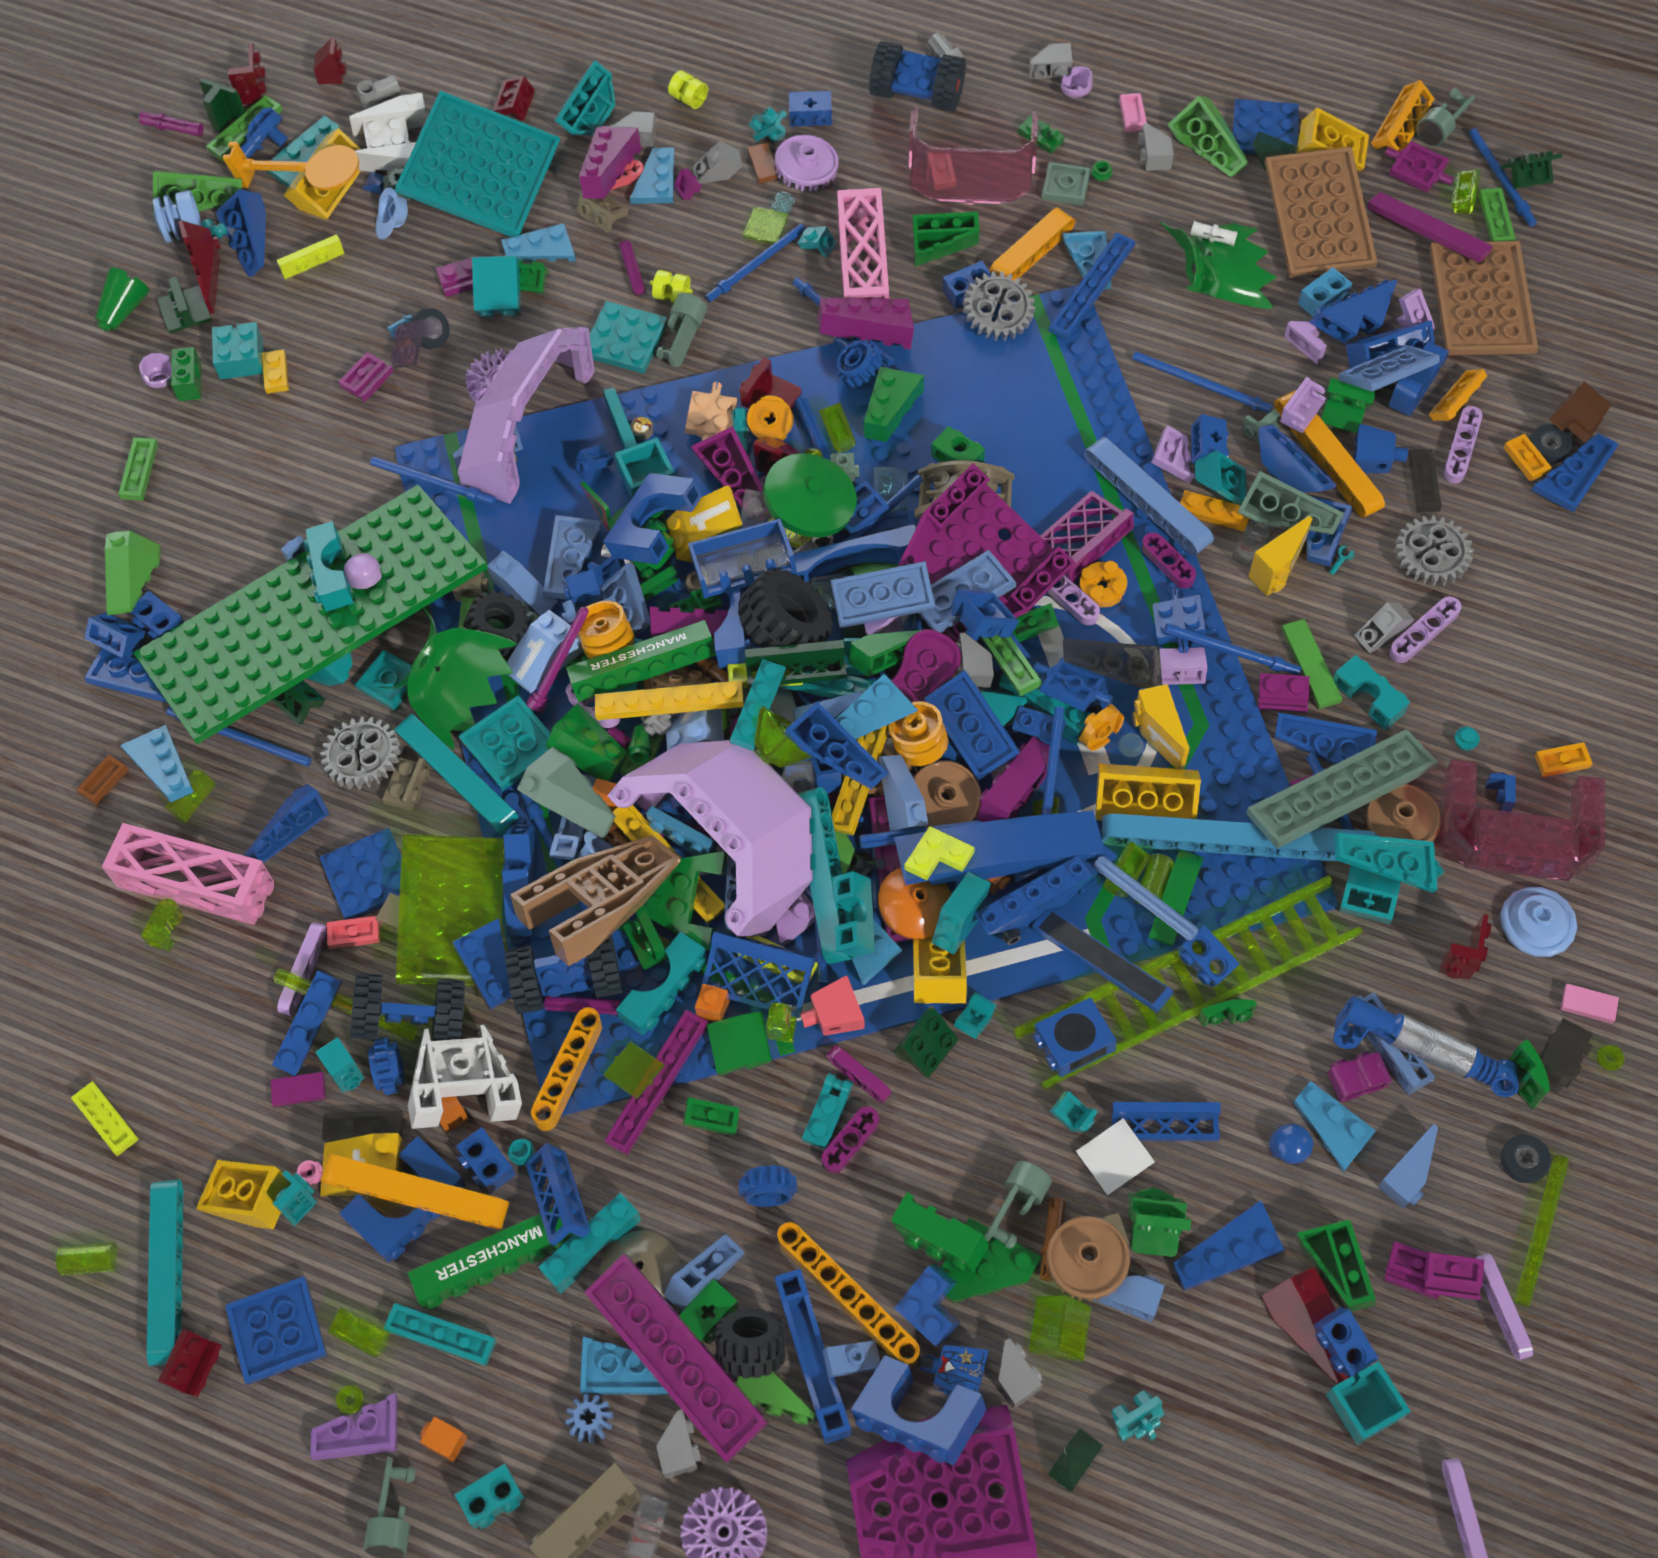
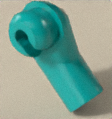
(218, 230)

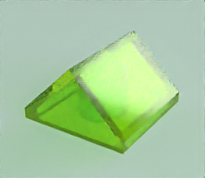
(1060, 1327)

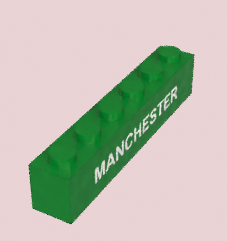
(641, 661)
(482, 1261)

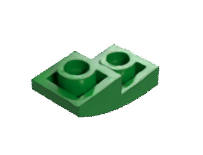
(697, 601)
(1234, 1010)

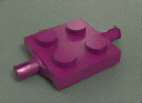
(1419, 166)

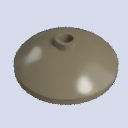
(652, 1250)

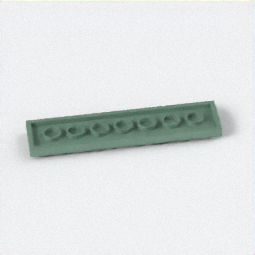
(1341, 788)

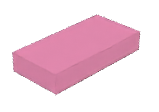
(1132, 112)
(1589, 1003)

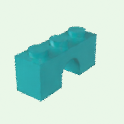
(1358, 677)
(855, 896)

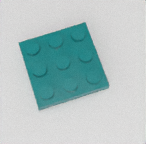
(626, 336)
(507, 742)

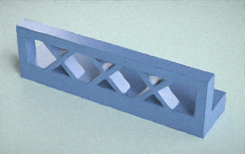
(1394, 1059)

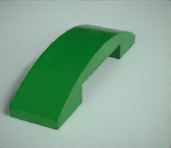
(1177, 894)

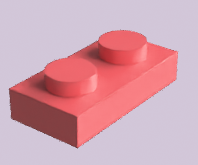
(353, 932)

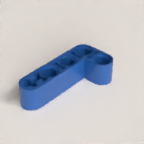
(1413, 387)

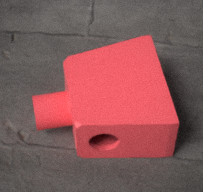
(834, 1009)

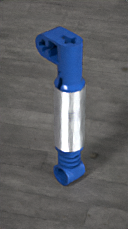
(1424, 1043)

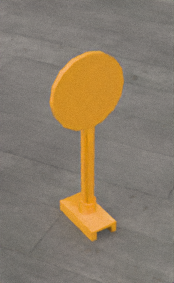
(325, 170)

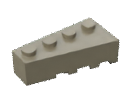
(587, 1517)

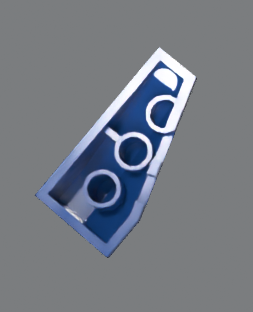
(246, 223)
(1377, 345)
(829, 742)
(292, 819)

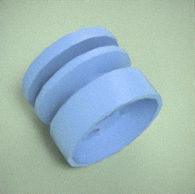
(170, 214)

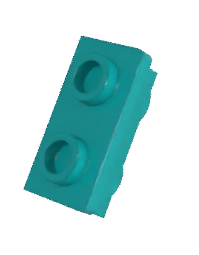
(296, 1199)

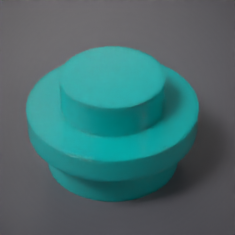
(1466, 738)
(520, 1151)

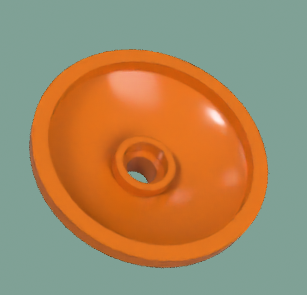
(907, 913)

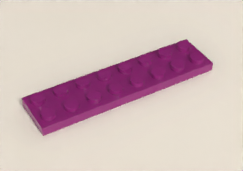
(676, 1358)

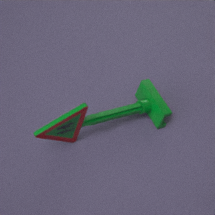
(653, 583)

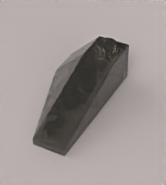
(1120, 661)

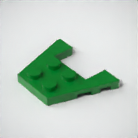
(675, 898)

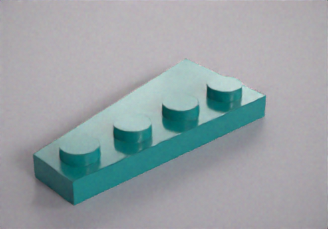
(302, 148)
(1393, 858)

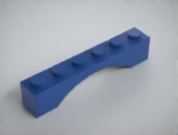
(879, 547)
(731, 636)
(809, 1349)

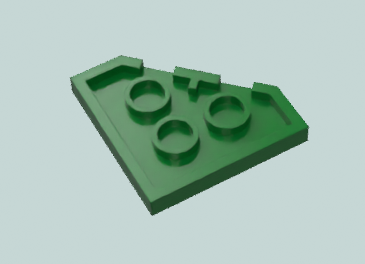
(996, 1270)

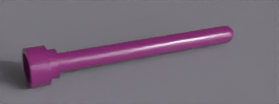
(538, 700)

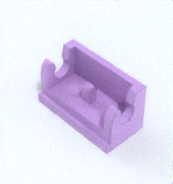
(1303, 405)
(1183, 667)

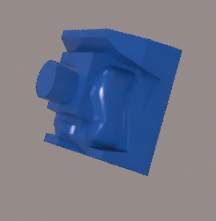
(983, 614)

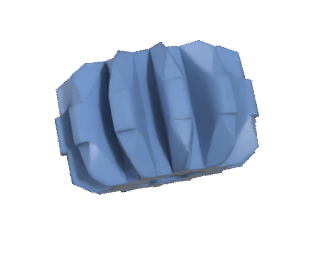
(580, 1426)

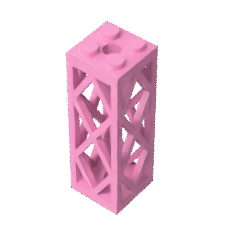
(860, 209)
(250, 876)

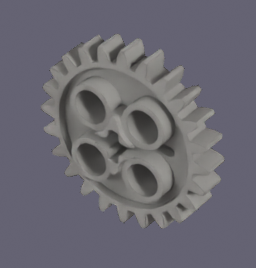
(979, 298)
(1433, 550)
(340, 753)

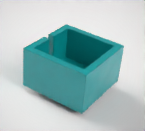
(237, 350)
(639, 461)
(1368, 1404)

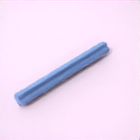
(1146, 898)

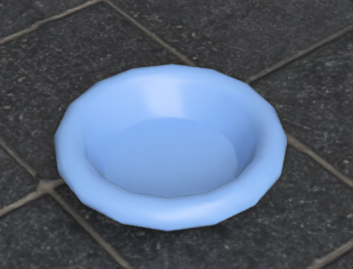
(1538, 921)

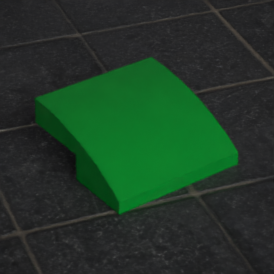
(739, 1043)
(1533, 1076)

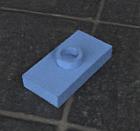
(851, 1358)

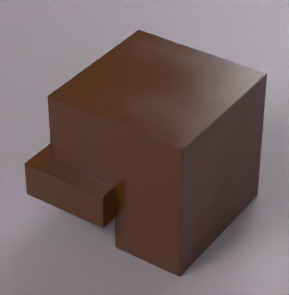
(1581, 411)

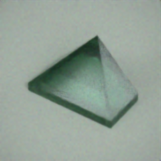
(1270, 146)
(1075, 1460)

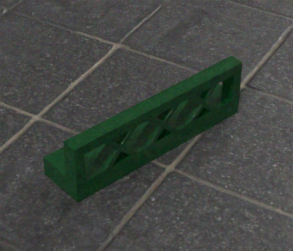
(798, 656)
(305, 696)

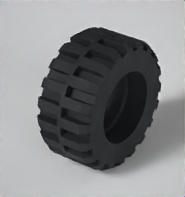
(784, 611)

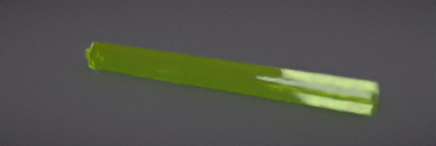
(342, 1003)
(1541, 1231)

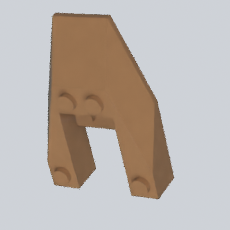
(607, 882)

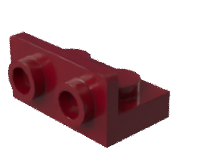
(515, 97)
(190, 1363)

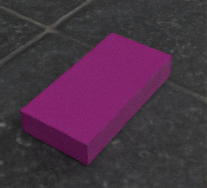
(298, 1089)

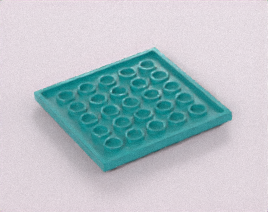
(478, 164)

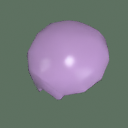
(1077, 83)
(156, 370)
(362, 571)

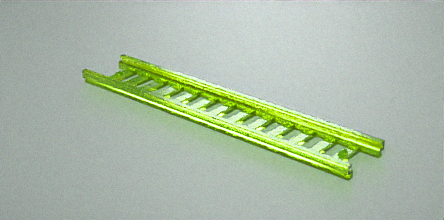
(1172, 959)

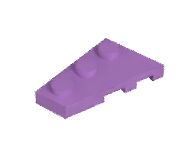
(360, 1433)

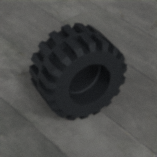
(503, 609)
(750, 1343)

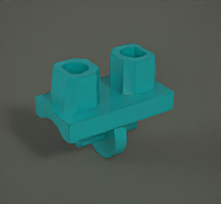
(768, 125)
(1141, 1420)

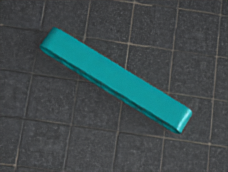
(456, 773)
(825, 865)
(164, 1270)

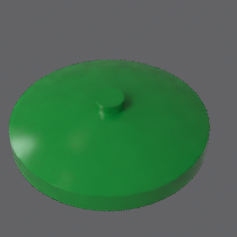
(809, 495)

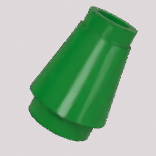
(639, 747)

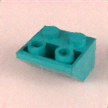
(1370, 896)

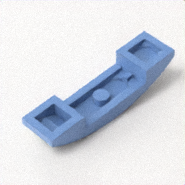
(569, 837)

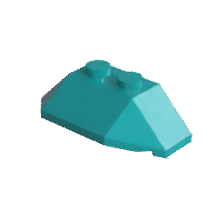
(588, 102)

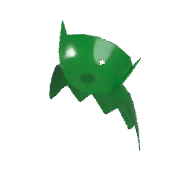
(1230, 270)
(465, 662)

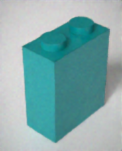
(496, 286)
(958, 913)

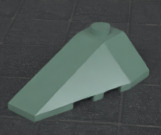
(1284, 506)
(563, 789)

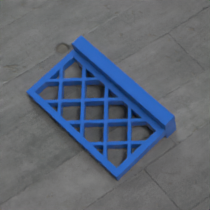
(765, 952)

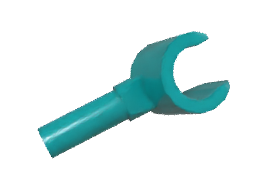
(1341, 559)

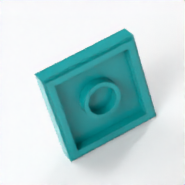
(385, 672)

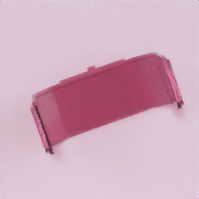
(971, 173)

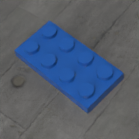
(973, 725)

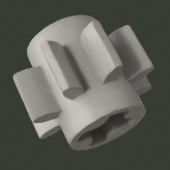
(656, 723)

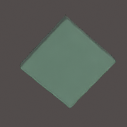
(1066, 183)

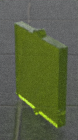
(765, 225)
(633, 1070)

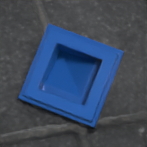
(374, 183)

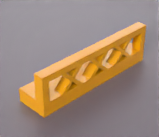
(1402, 112)

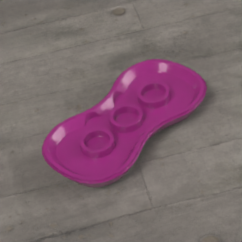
(927, 664)

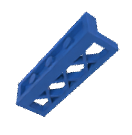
(1169, 1112)
(561, 1188)

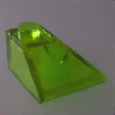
(773, 743)

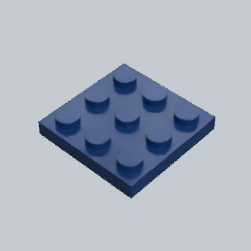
(1268, 117)
(364, 873)
(276, 1330)

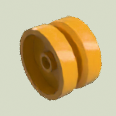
(605, 629)
(920, 736)

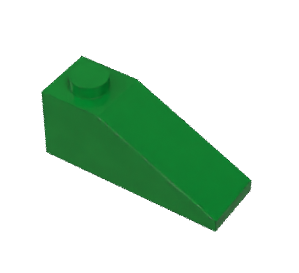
(878, 651)

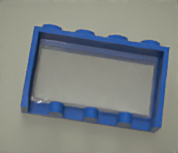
(740, 556)

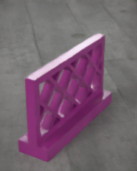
(1098, 543)

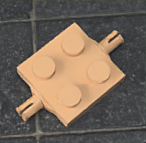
(709, 413)

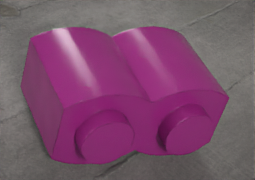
(1358, 1076)

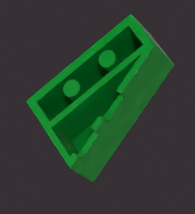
(943, 234)
(890, 400)
(587, 744)
(938, 1235)
(1340, 1263)

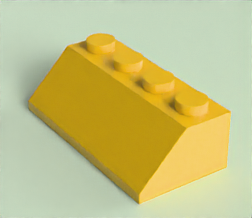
(317, 201)
(1147, 791)

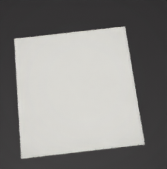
(1115, 1156)

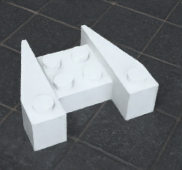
(387, 132)
(461, 1069)

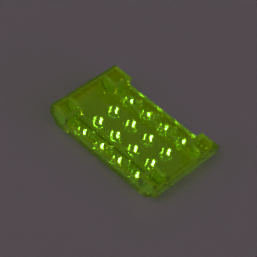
(444, 894)

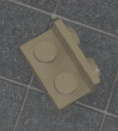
(601, 211)
(406, 784)

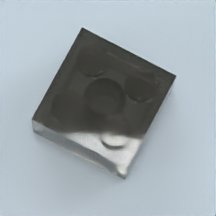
(1564, 1053)

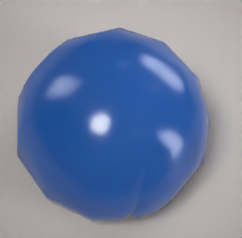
(1291, 1143)

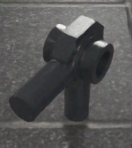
(864, 864)

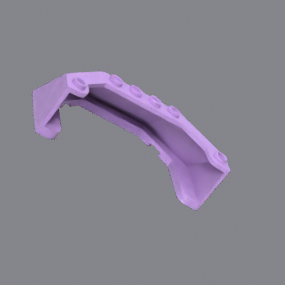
(489, 446)
(745, 812)

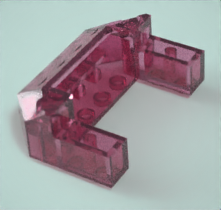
(1522, 841)

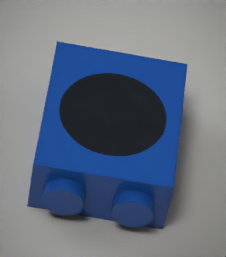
(1074, 1037)

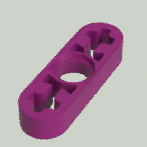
(1172, 570)
(858, 1074)
(844, 1159)

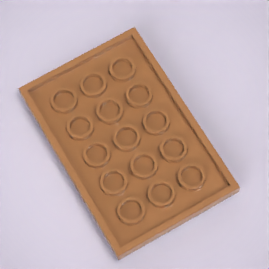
(1320, 212)
(1484, 303)

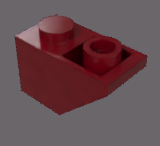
(329, 64)

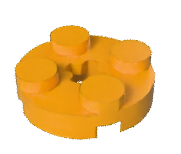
(762, 409)
(1107, 572)
(1100, 726)

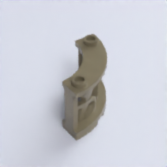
(945, 473)

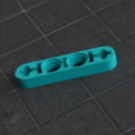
(619, 418)

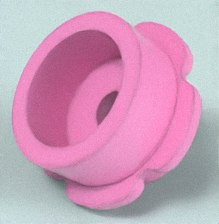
(307, 1166)

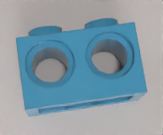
(1324, 291)

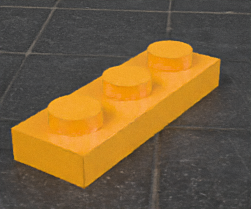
(1458, 395)
(1214, 510)

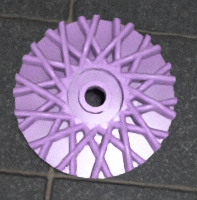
(806, 162)
(484, 373)
(724, 1510)

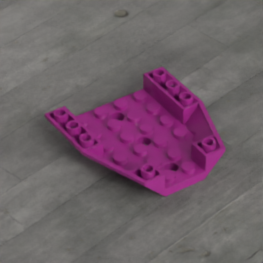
(967, 524)
(970, 1522)

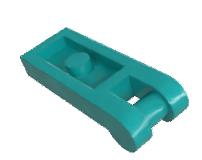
(827, 1112)

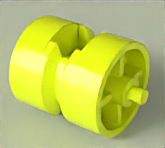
(688, 89)
(669, 286)

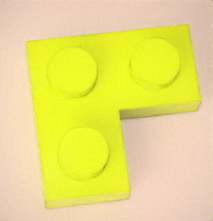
(937, 847)

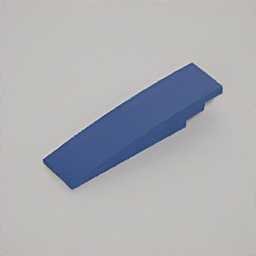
(1012, 846)

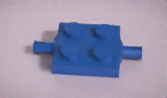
(1181, 612)
(1072, 684)

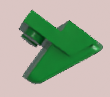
(1345, 405)
(1156, 1222)

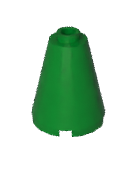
(119, 299)

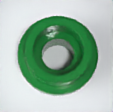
(1101, 171)

